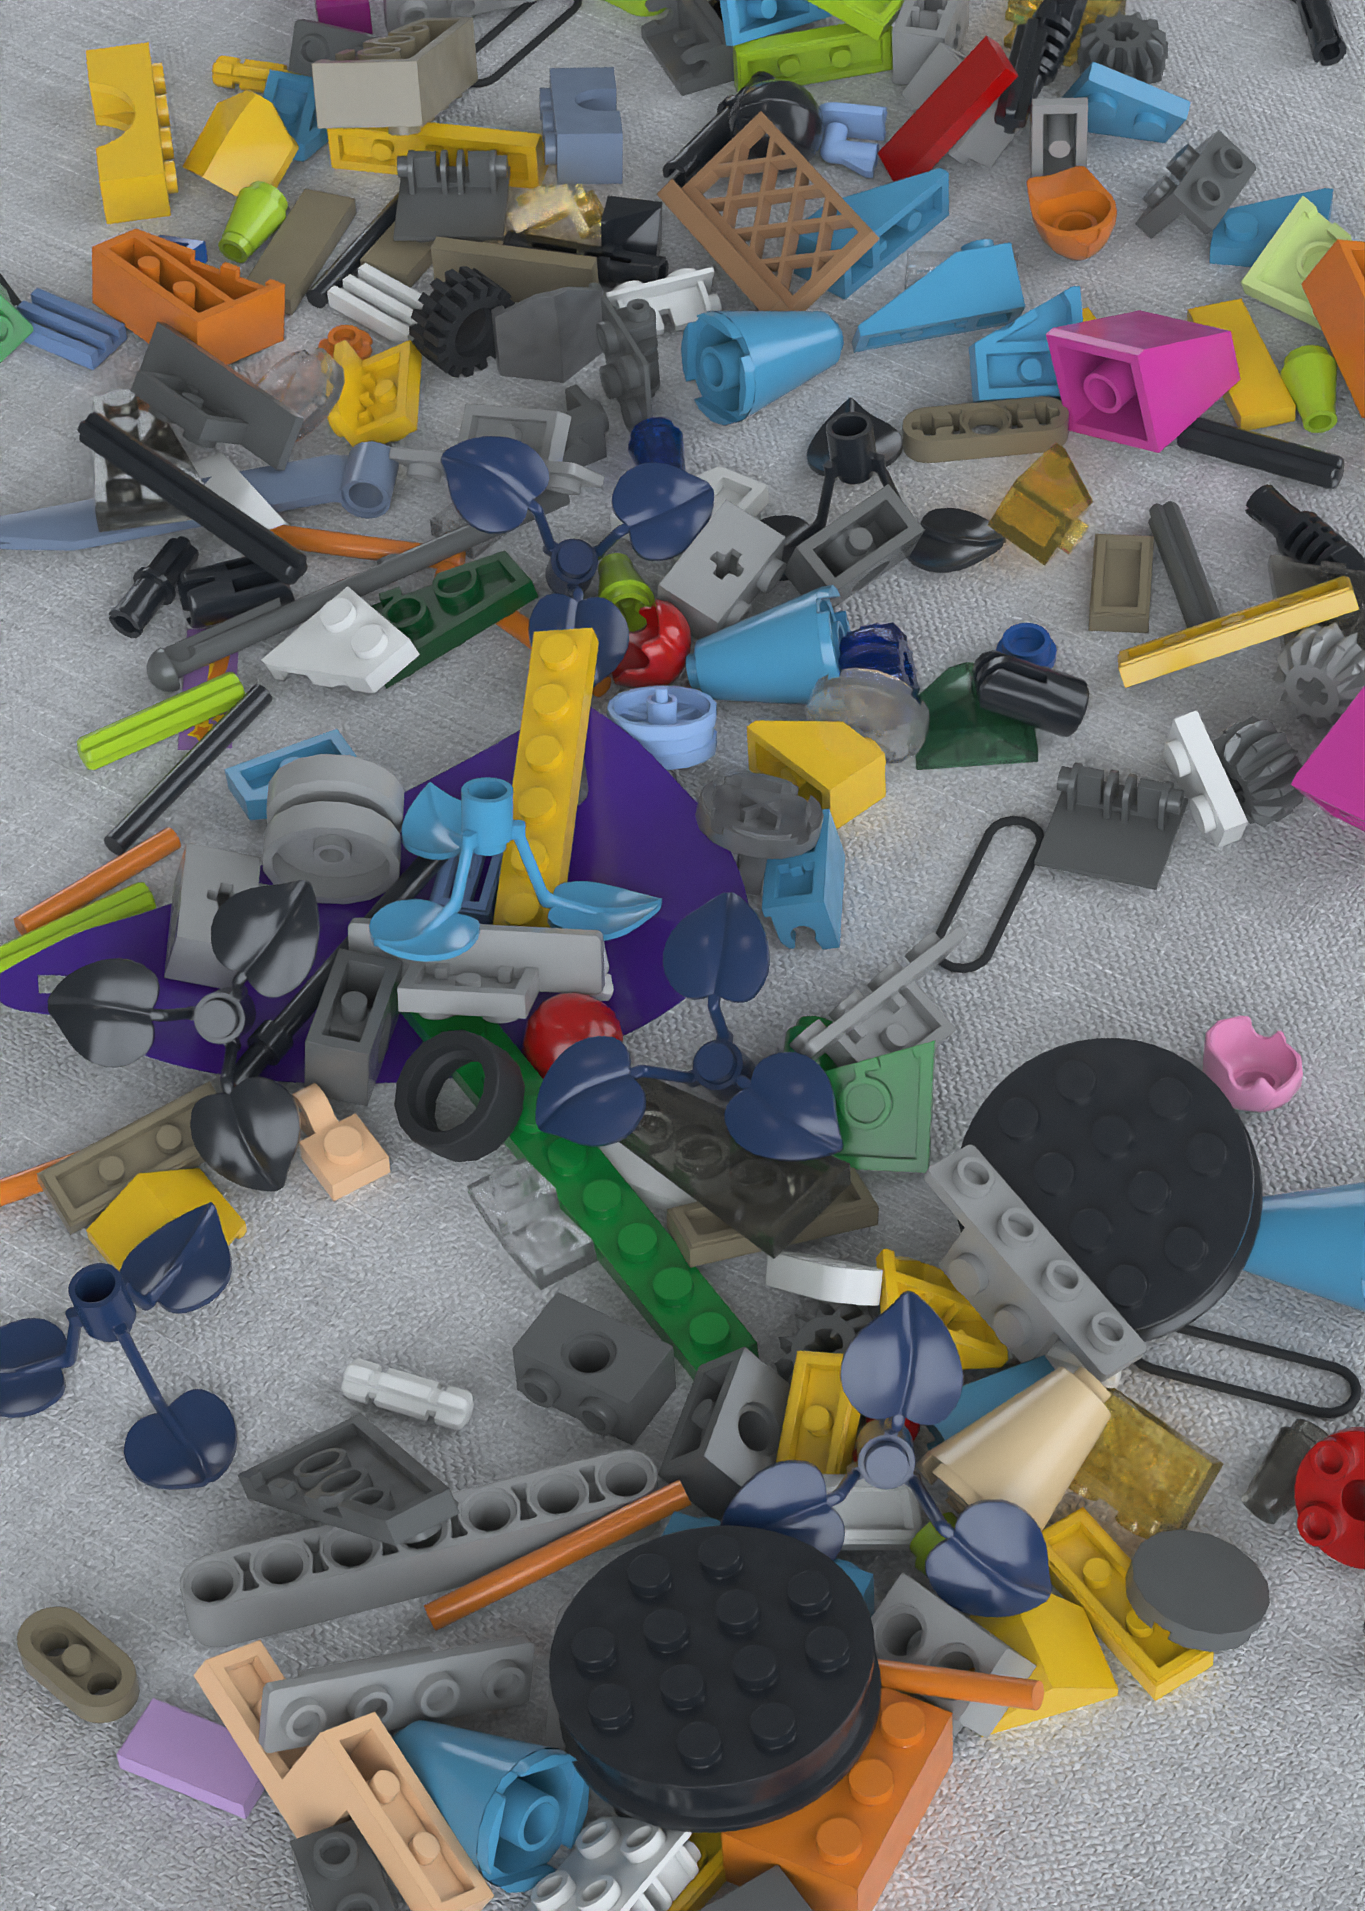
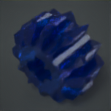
(880, 649)

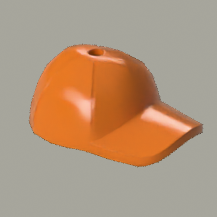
(1072, 212)

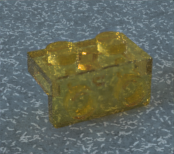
(548, 205)
(1145, 1470)

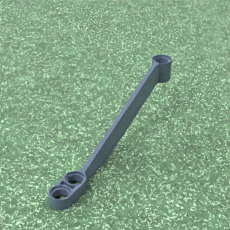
(357, 481)

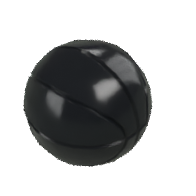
(788, 108)

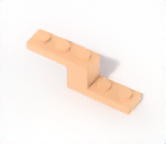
(345, 1777)

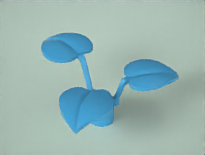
(483, 825)

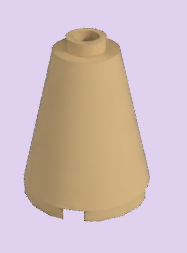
(1025, 1446)

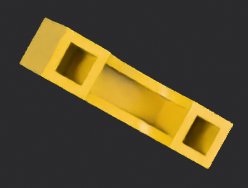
(134, 166)

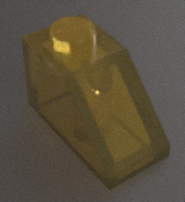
(1045, 507)

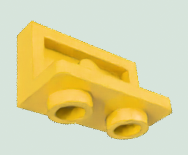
(378, 394)

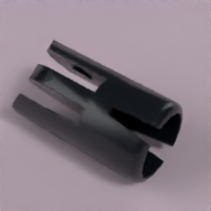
(227, 590)
(1030, 693)

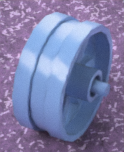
(669, 723)

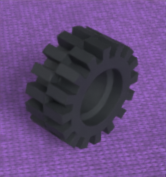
(457, 322)

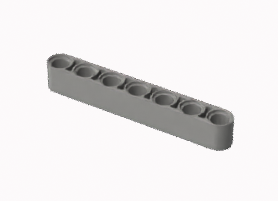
(460, 1552)

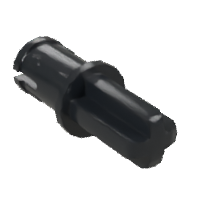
(153, 587)

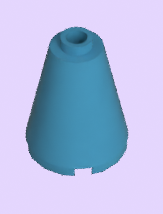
(755, 357)
(773, 653)
(1314, 1242)
(500, 1798)

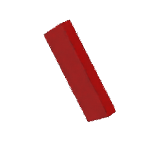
(949, 111)

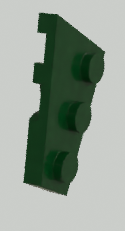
(456, 606)

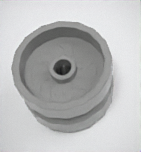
(334, 826)

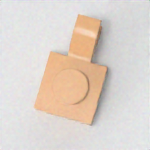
(337, 1152)

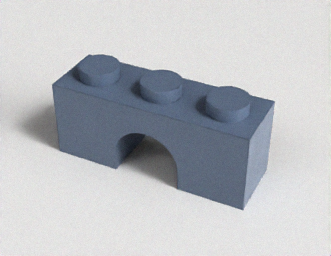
(582, 126)

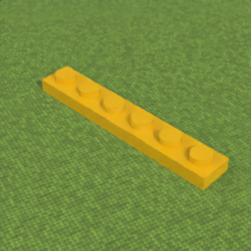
(548, 769)

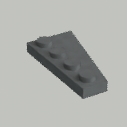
(354, 1482)

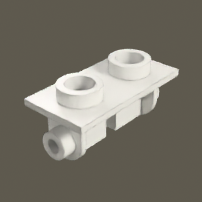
(680, 294)

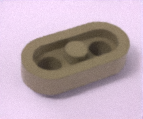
(83, 1669)

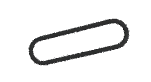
(529, 47)
(1012, 902)
(1255, 1395)

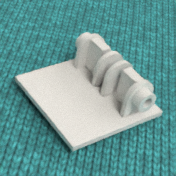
(620, 1868)

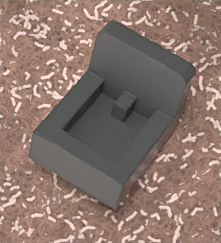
(586, 430)

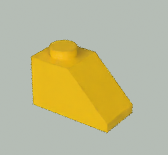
(823, 761)

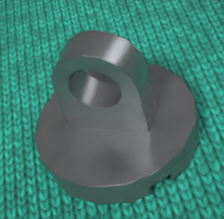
(759, 821)

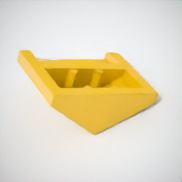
(242, 144)
(153, 1202)
(972, 1335)
(1066, 1657)

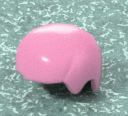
(1251, 1068)

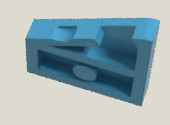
(1017, 357)

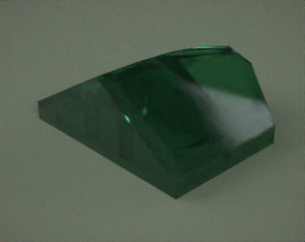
(964, 732)

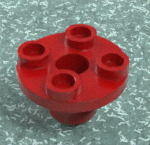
(1333, 1496)

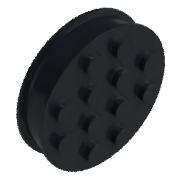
(1130, 1172)
(716, 1678)

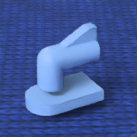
(852, 121)

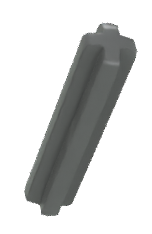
(1182, 564)

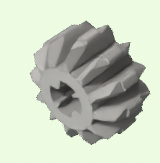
(1321, 673)

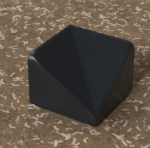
(633, 224)

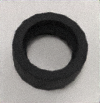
(423, 1080)

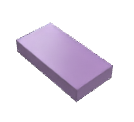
(191, 1758)

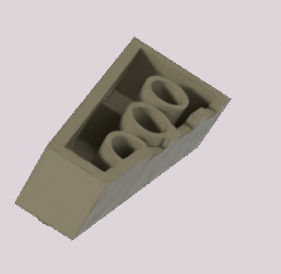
(397, 77)

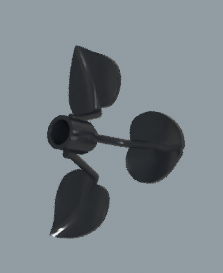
(852, 448)
(110, 1015)

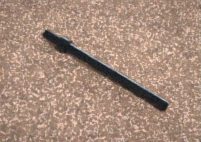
(274, 1038)

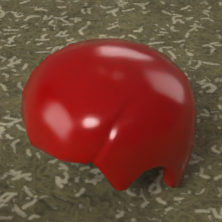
(658, 650)
(564, 1022)

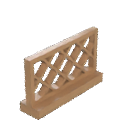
(728, 244)

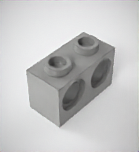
(947, 1641)

